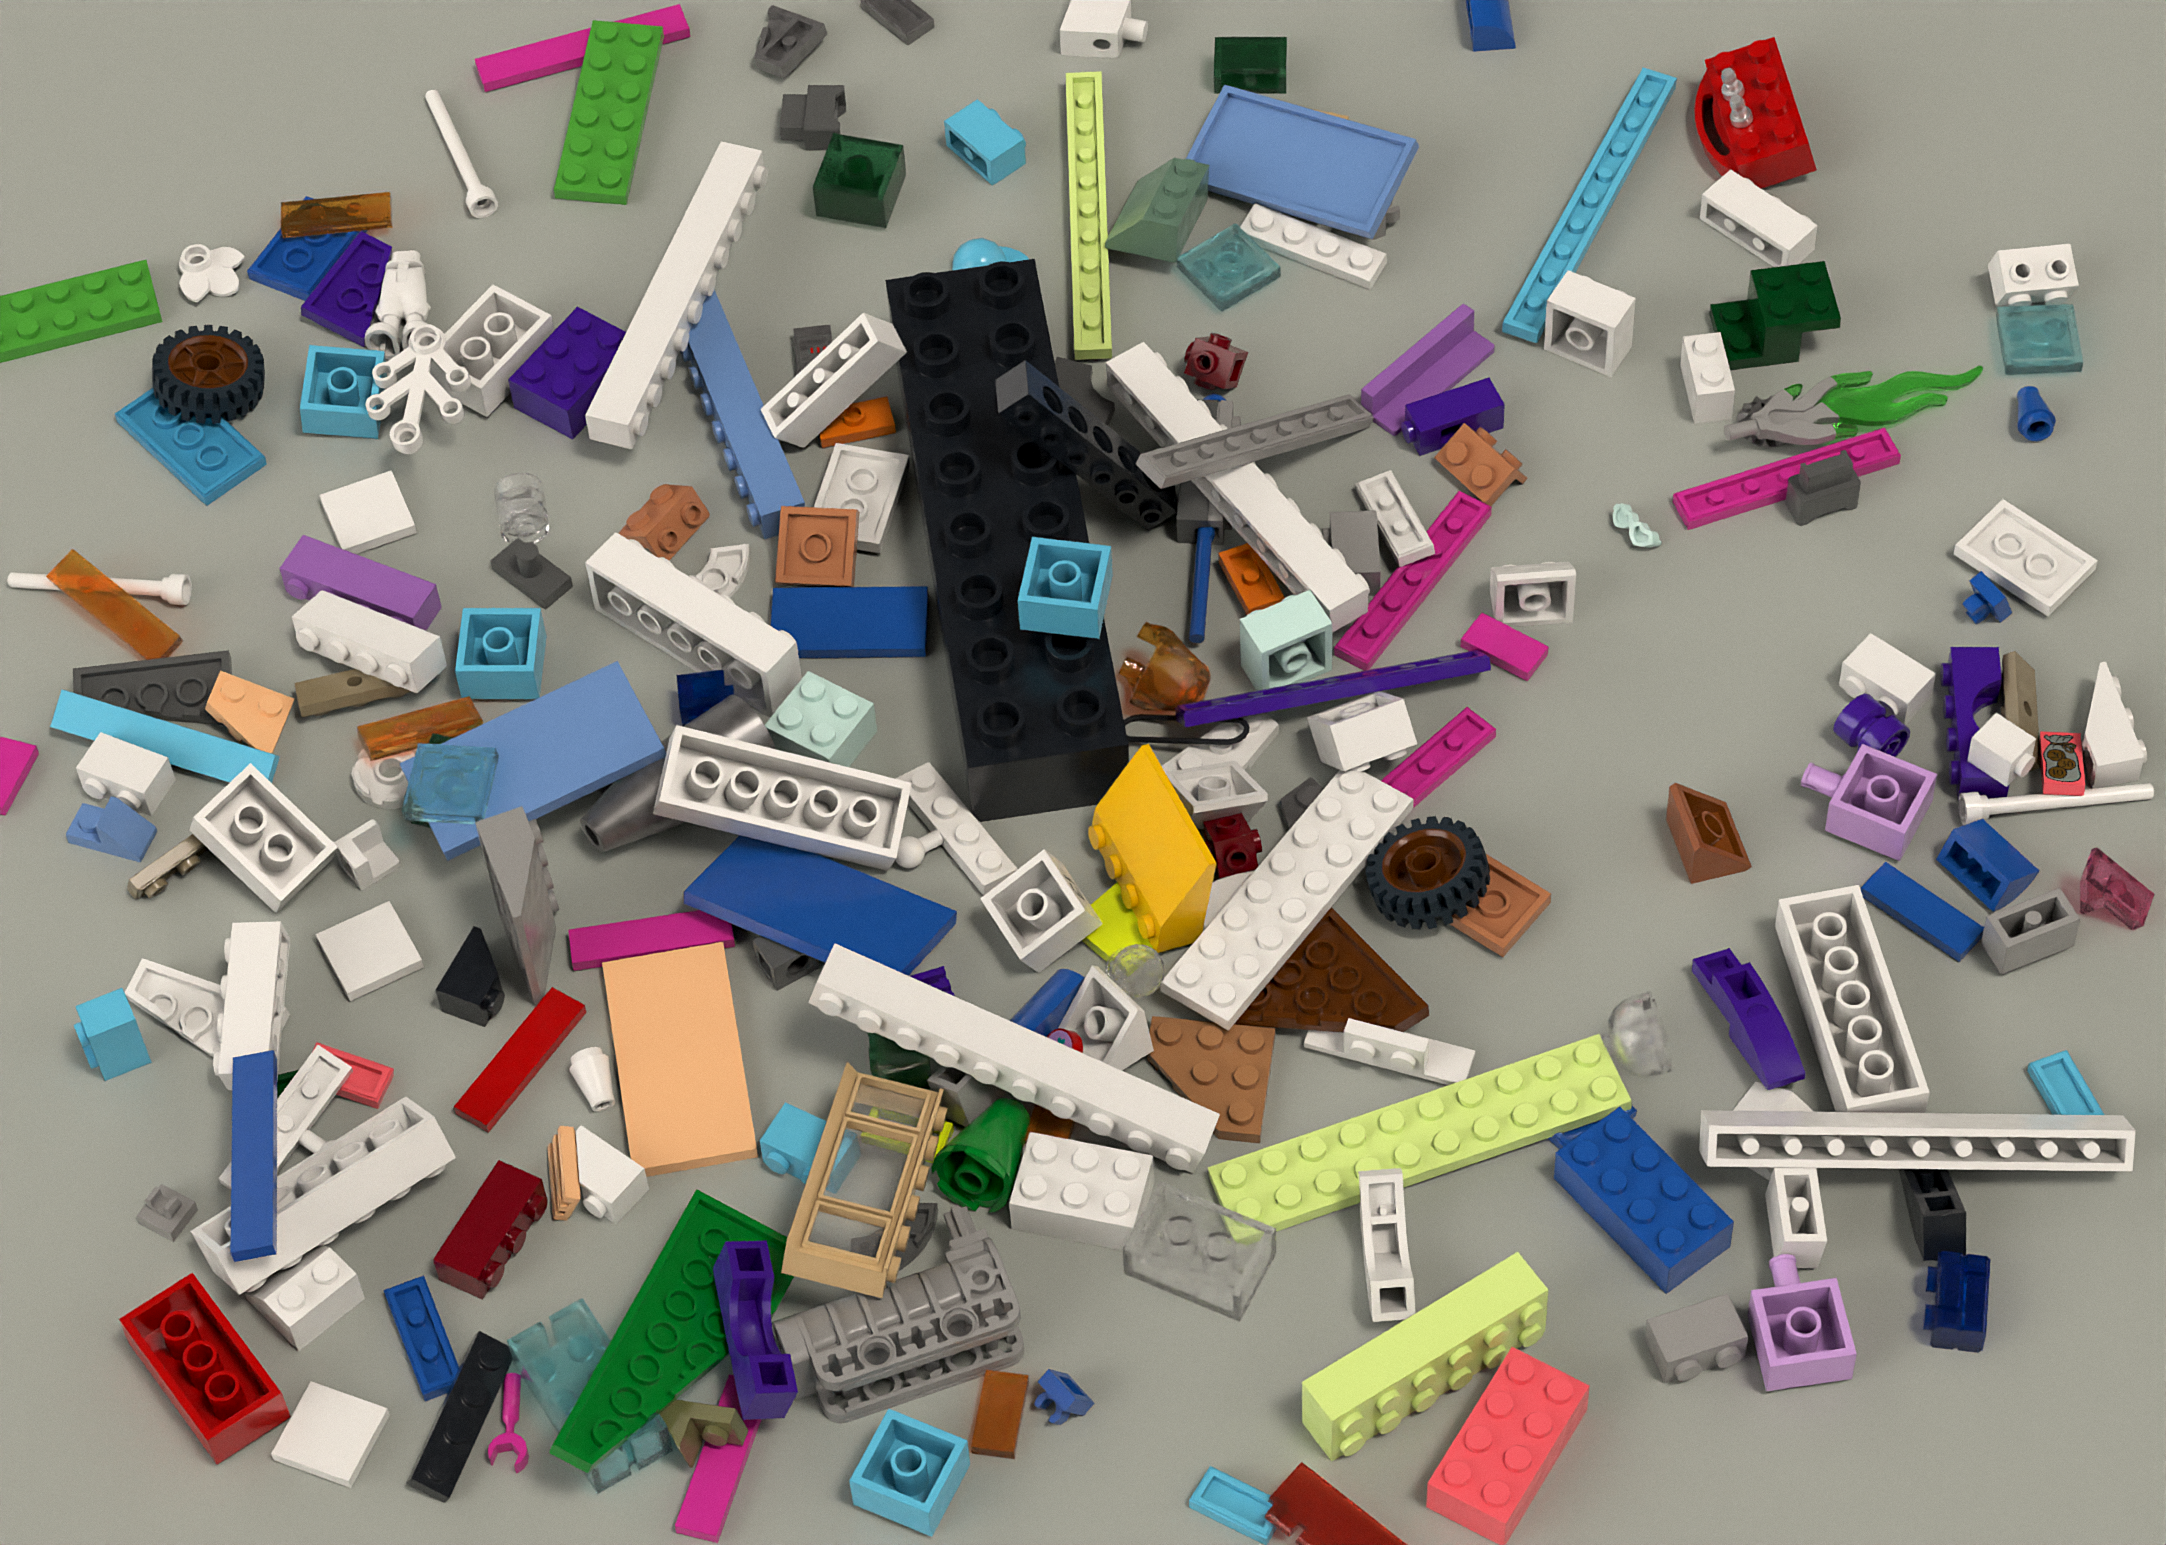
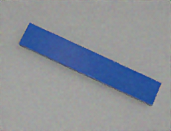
(254, 1156)

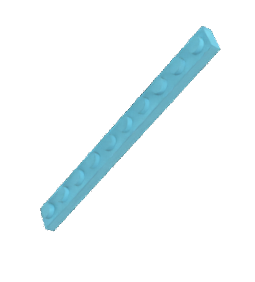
(1590, 201)

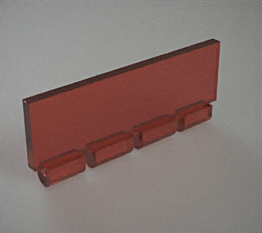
(1323, 1513)

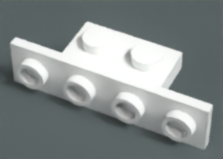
(1395, 1051)

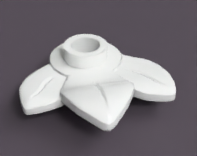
(209, 271)

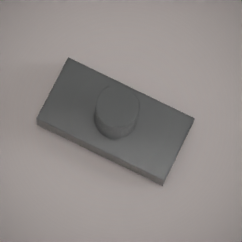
(531, 573)

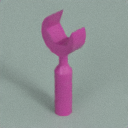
(510, 1415)

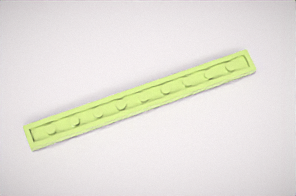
(1088, 216)

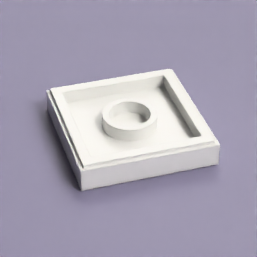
(368, 513)
(369, 950)
(330, 1434)

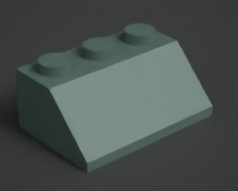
(1162, 211)

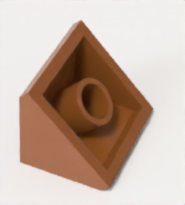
(1704, 835)

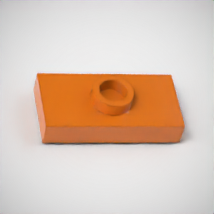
(860, 422)

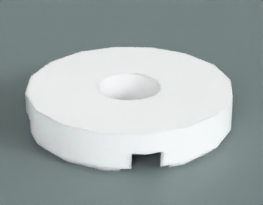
(377, 789)

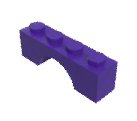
(1972, 684)
(744, 1291)

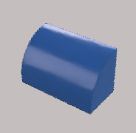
(1490, 25)
(1986, 864)
(1050, 1003)

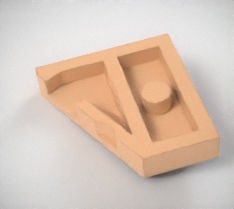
(249, 711)

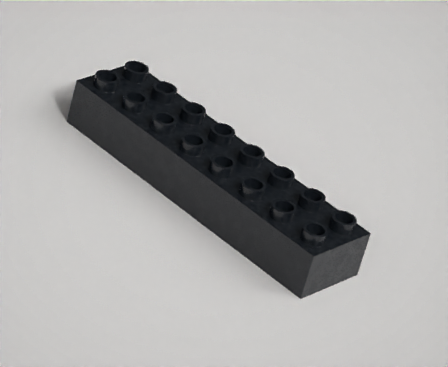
(1029, 706)

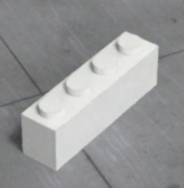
(833, 380)
(369, 641)
(252, 994)

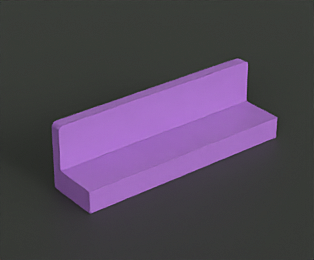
(1426, 369)

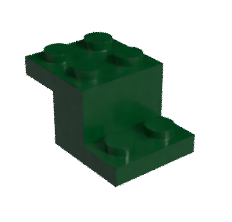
(1776, 313)

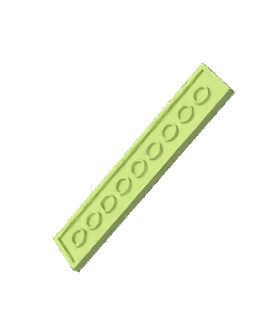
(1424, 1134)

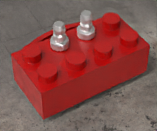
(1753, 116)

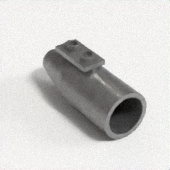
(628, 804)

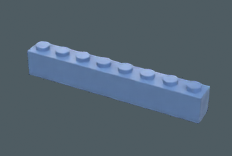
(738, 422)

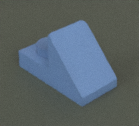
(112, 830)

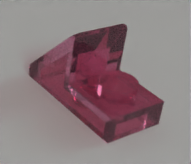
(2115, 889)

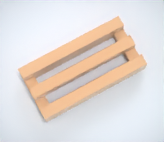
(564, 1173)

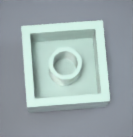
(1286, 642)
(823, 722)

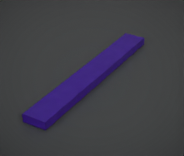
(1332, 688)

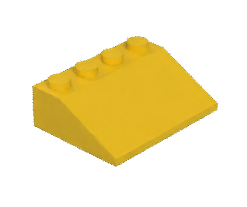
(1154, 853)

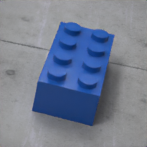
(1643, 1200)

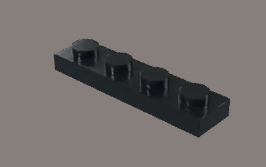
(461, 1417)

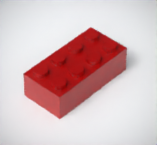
(205, 1368)

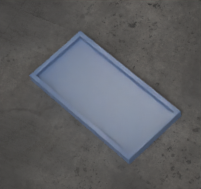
(1302, 161)
(557, 750)

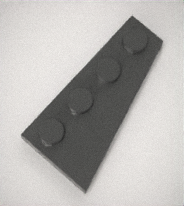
(157, 687)

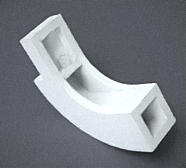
(1385, 1245)

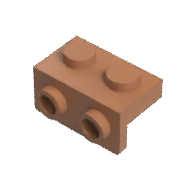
(1478, 464)
(666, 520)

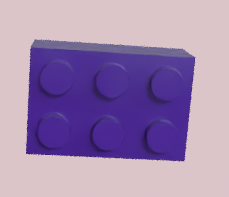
(566, 372)

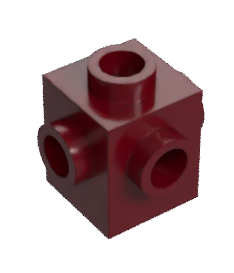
(1214, 362)
(1232, 844)

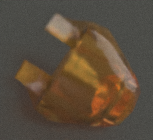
(1169, 677)

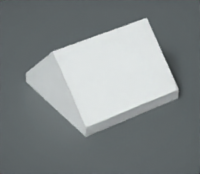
(1217, 792)
(1108, 1022)

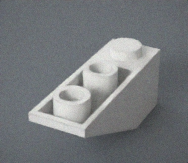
(2109, 742)

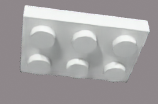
(865, 482)
(2025, 557)

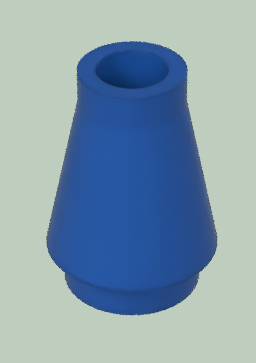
(2034, 416)

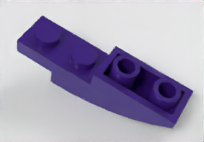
(1753, 1017)

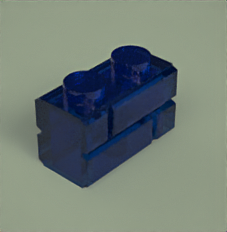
(1959, 1301)

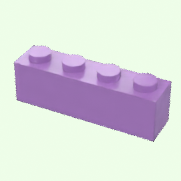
(389, 591)

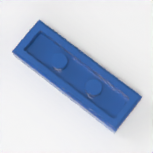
(1922, 911)
(423, 1336)

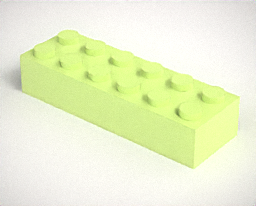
(1424, 1357)

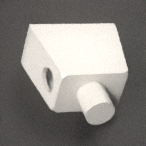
(1099, 28)

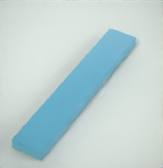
(182, 745)

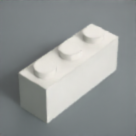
(1758, 221)

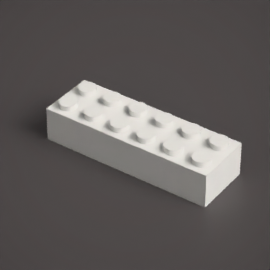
(693, 622)
(782, 798)
(1850, 1003)
(334, 1190)

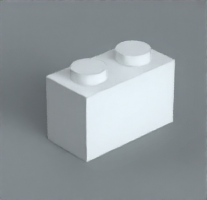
(1707, 377)
(1888, 677)
(126, 772)
(1796, 1215)

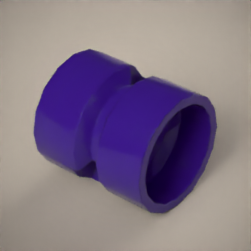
(1866, 723)

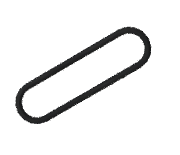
(1184, 740)

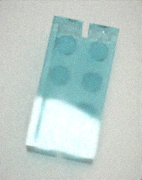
(561, 1373)

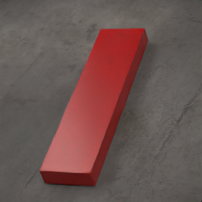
(520, 1059)

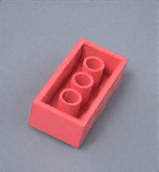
(1507, 1446)

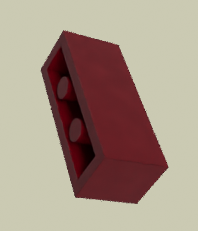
(491, 1230)

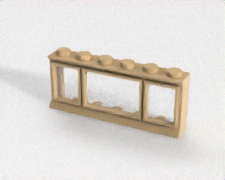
(864, 1184)

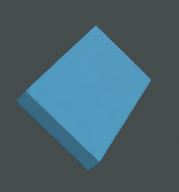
(201, 456)

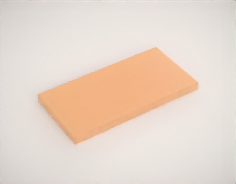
(679, 1059)

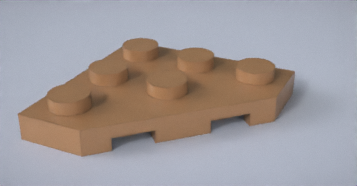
(1217, 1070)

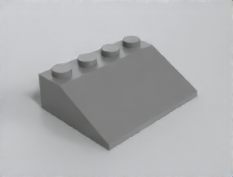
(521, 892)

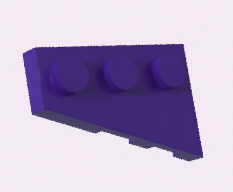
(351, 289)

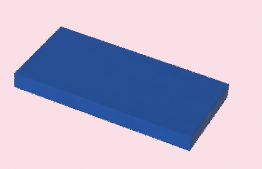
(853, 620)

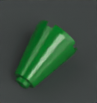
(984, 1157)

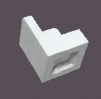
(366, 855)

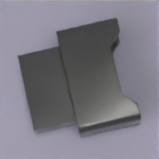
(813, 115)
(1823, 488)

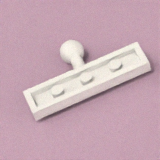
(1314, 246)
(954, 829)
(303, 1104)

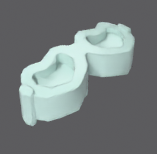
(1638, 531)

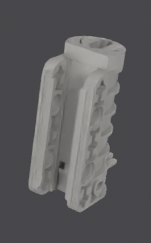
(911, 1327)

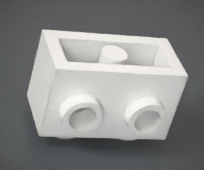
(2033, 275)

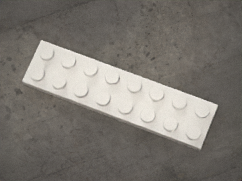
(1286, 897)

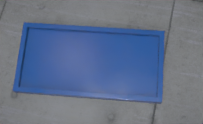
(817, 904)

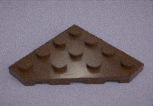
(1332, 980)

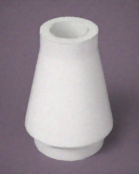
(593, 1076)

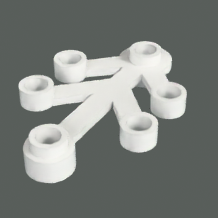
(417, 384)

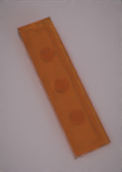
(114, 607)

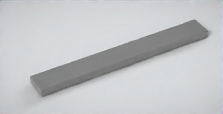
(1254, 441)

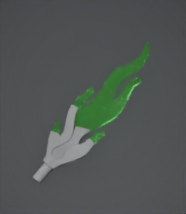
(1838, 403)

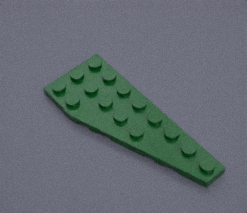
(667, 1335)

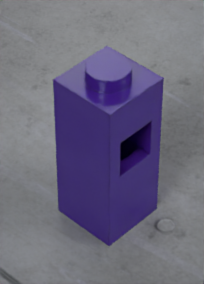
(1437, 418)

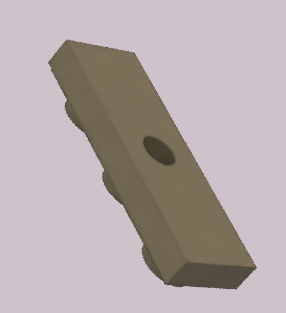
(342, 690)
(2020, 698)
(153, 878)

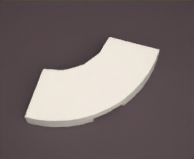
(726, 569)

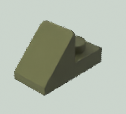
(695, 1421)

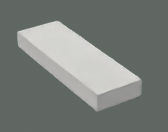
(1395, 518)

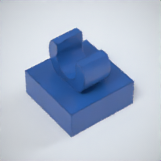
(1986, 600)
(1066, 1395)

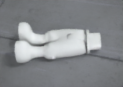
(401, 298)

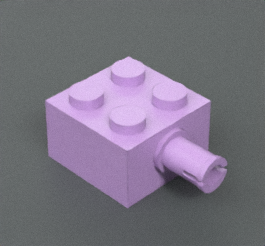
(1875, 801)
(1800, 1329)

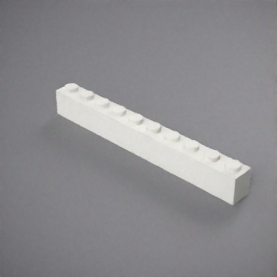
(676, 296)
(1241, 493)
(1014, 1059)
(1916, 1140)

